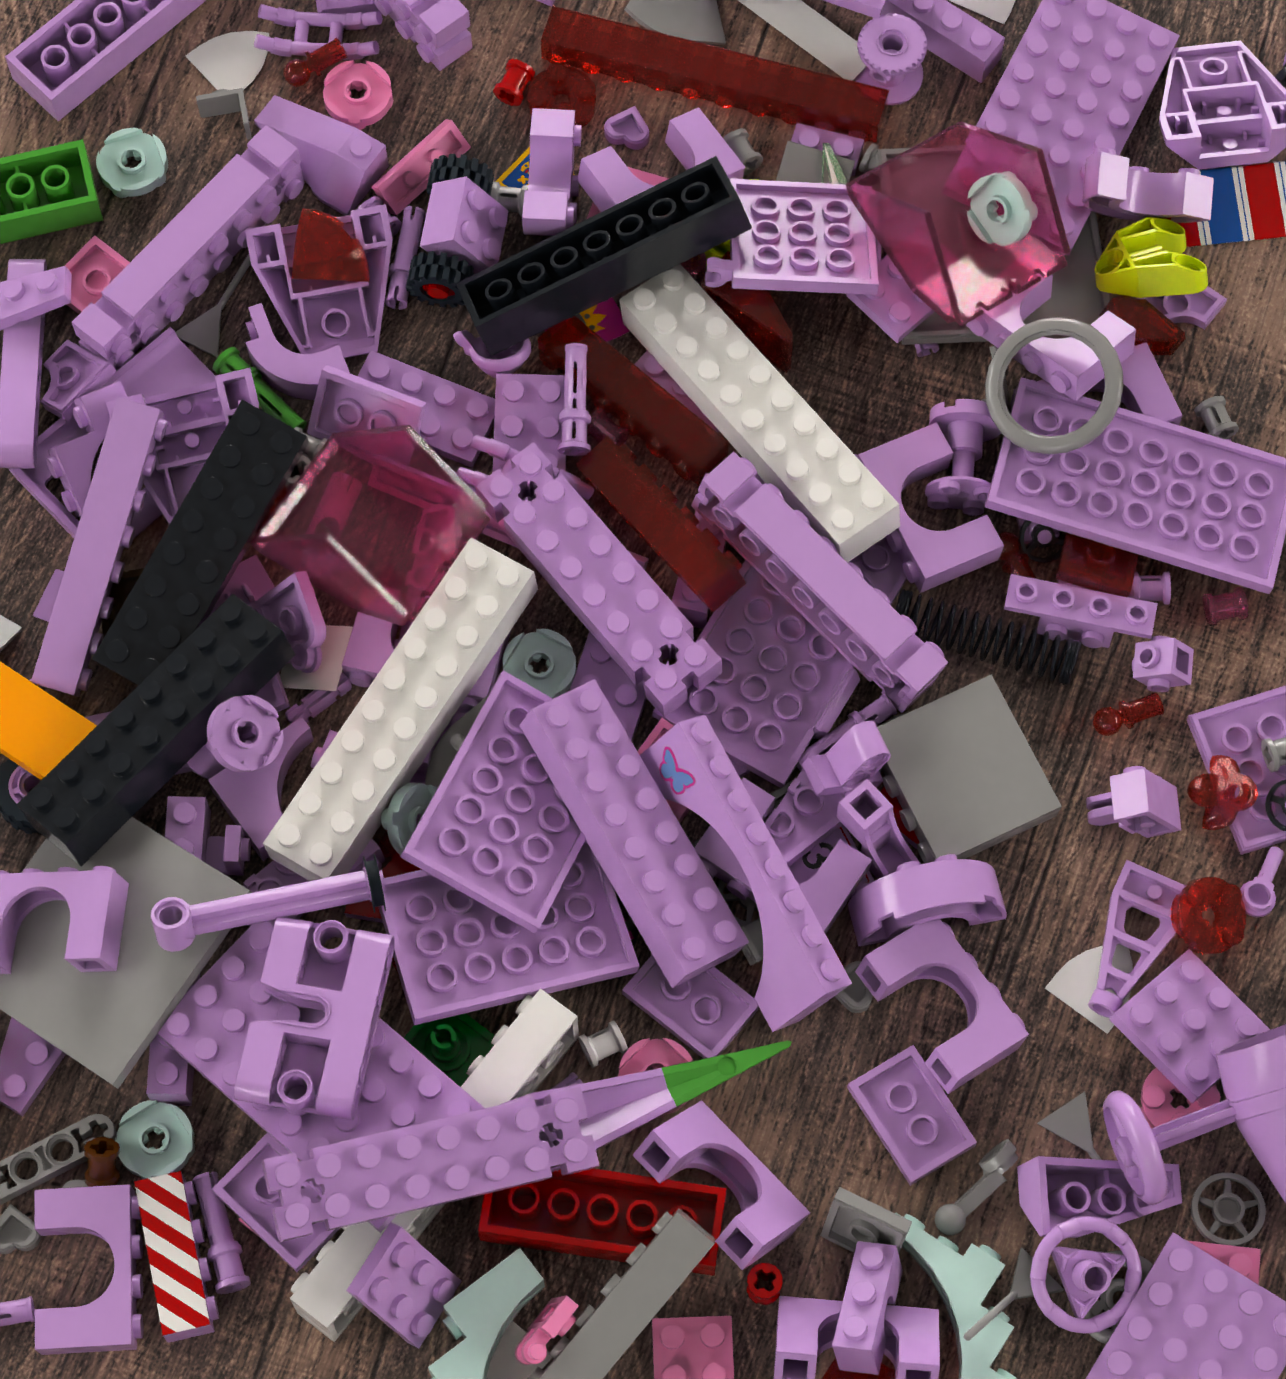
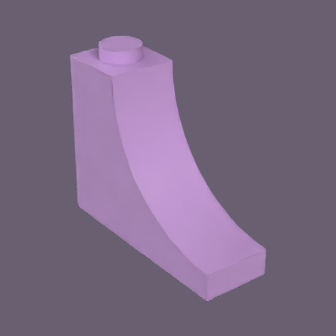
(255, 796)

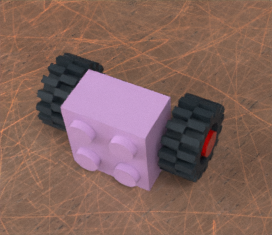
(459, 231)

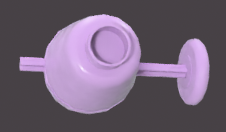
(1255, 1100)

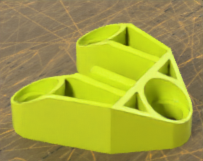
(1149, 262)

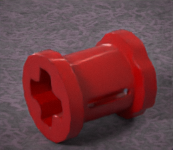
(514, 82)
(766, 1272)

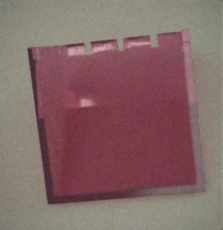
(922, 222)
(374, 521)

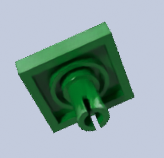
(451, 1044)

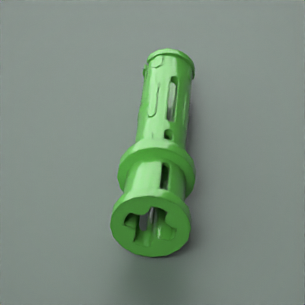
(231, 361)

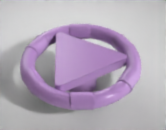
(1085, 1274)

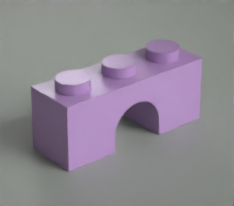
(870, 1287)

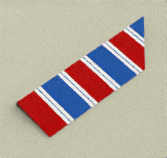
(1245, 205)

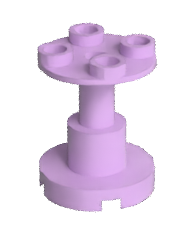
(965, 430)
(240, 737)

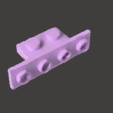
(1079, 612)

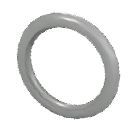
(1099, 421)

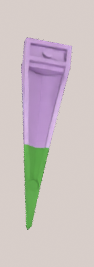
(634, 1099)

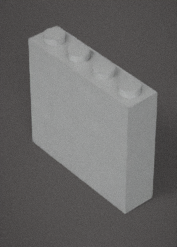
(965, 773)

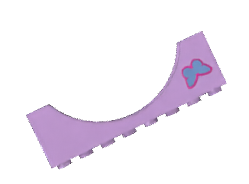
(798, 959)

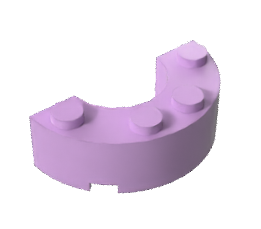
(551, 181)
(1136, 193)
(923, 894)

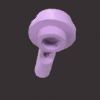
(1259, 893)

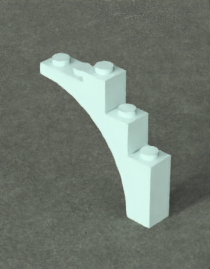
(963, 1288)
(483, 1315)

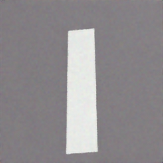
(812, 34)

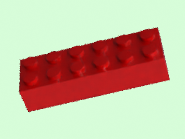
(598, 1214)

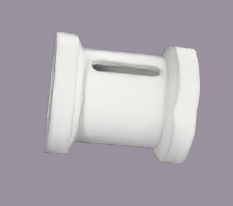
(603, 1044)

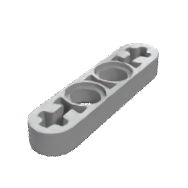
(42, 1154)

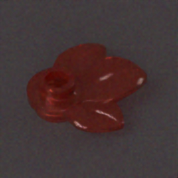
(1217, 792)

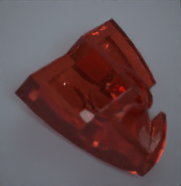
(327, 251)

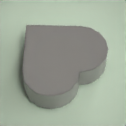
(856, 996)
(17, 1231)

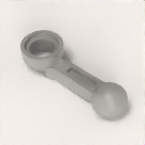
(951, 1218)

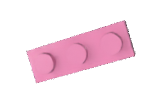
(411, 173)

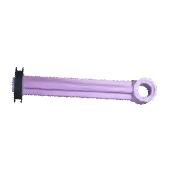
(263, 905)

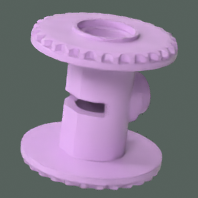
(893, 56)

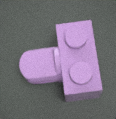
(1138, 802)

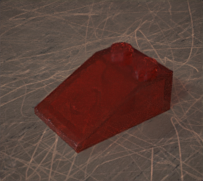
(757, 318)

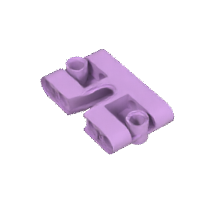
(323, 1055)

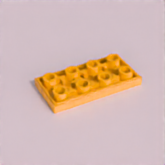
(36, 726)

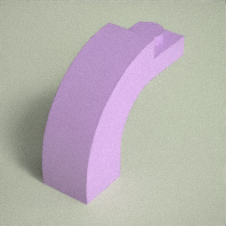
(283, 369)

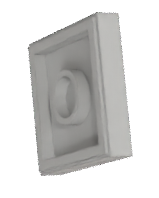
(858, 1219)

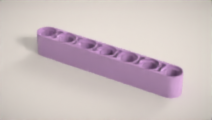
(21, 380)

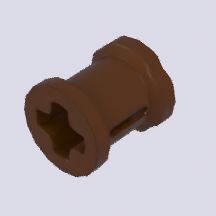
(101, 1162)

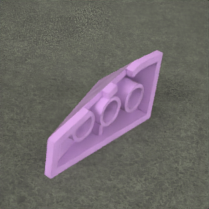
(334, 156)
(1075, 1187)

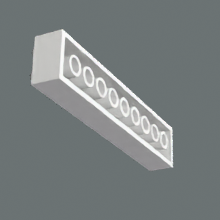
(759, 411)
(402, 713)
(511, 1069)

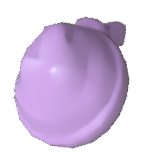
(503, 362)

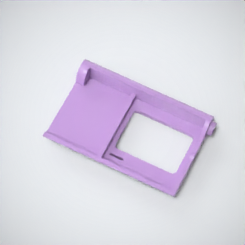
(155, 370)

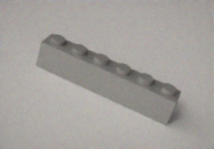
(630, 1300)

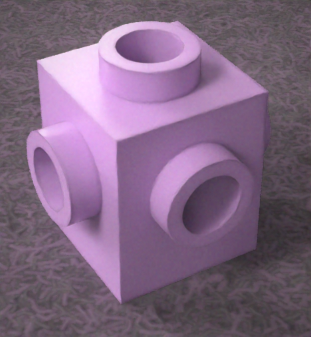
(1162, 663)

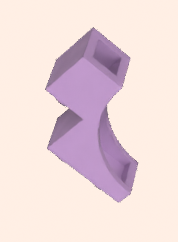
(74, 459)
(873, 824)

